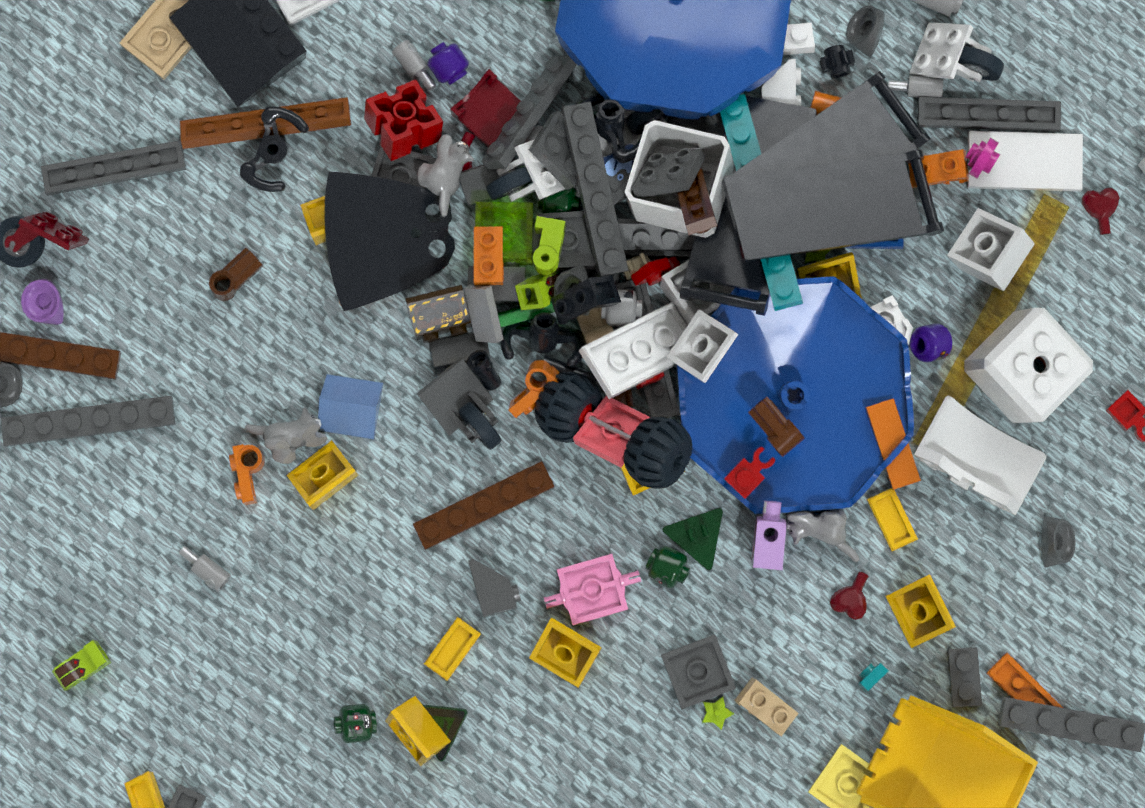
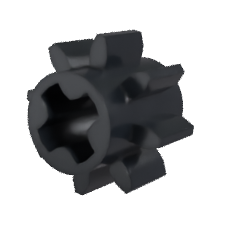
(837, 61)

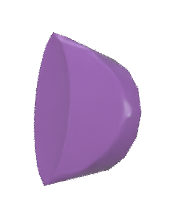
(43, 302)

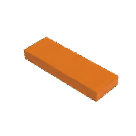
(888, 434)
(1018, 682)

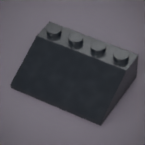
(239, 43)

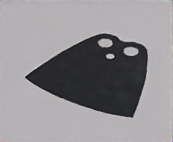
(372, 238)

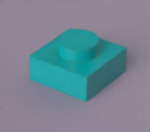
(871, 675)

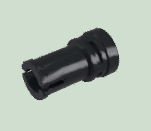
(482, 366)

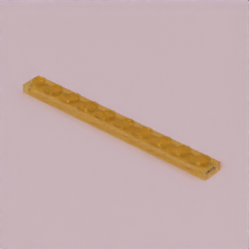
(998, 306)

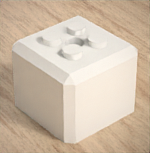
(670, 138)
(1006, 370)

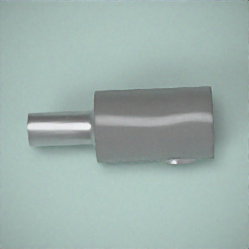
(413, 63)
(919, 86)
(206, 569)

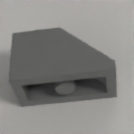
(493, 590)

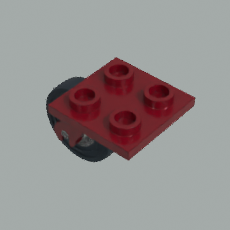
(24, 238)

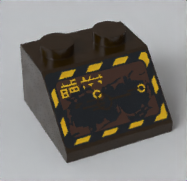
(439, 313)

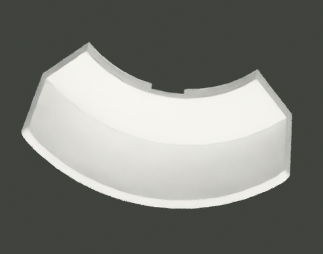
(980, 456)

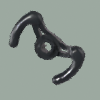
(610, 125)
(248, 169)
(543, 337)

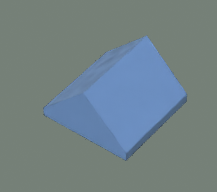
(349, 406)

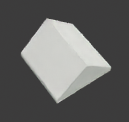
(702, 346)

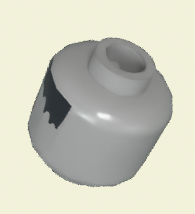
(625, 311)

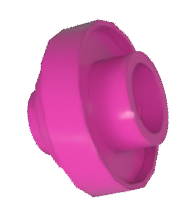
(982, 157)

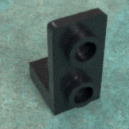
(584, 297)

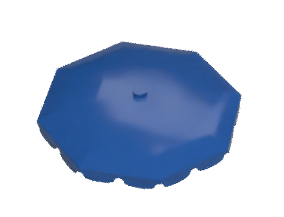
(674, 53)
(821, 372)

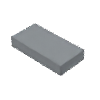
(483, 313)

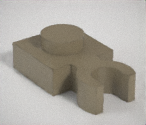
(634, 265)

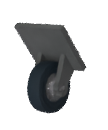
(456, 399)

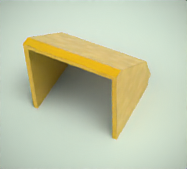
(943, 763)

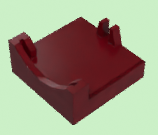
(486, 108)

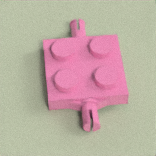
(592, 589)

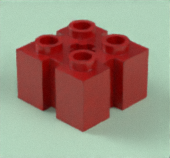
(403, 120)

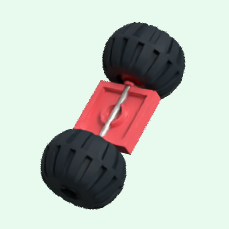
(650, 447)

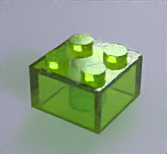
(517, 225)

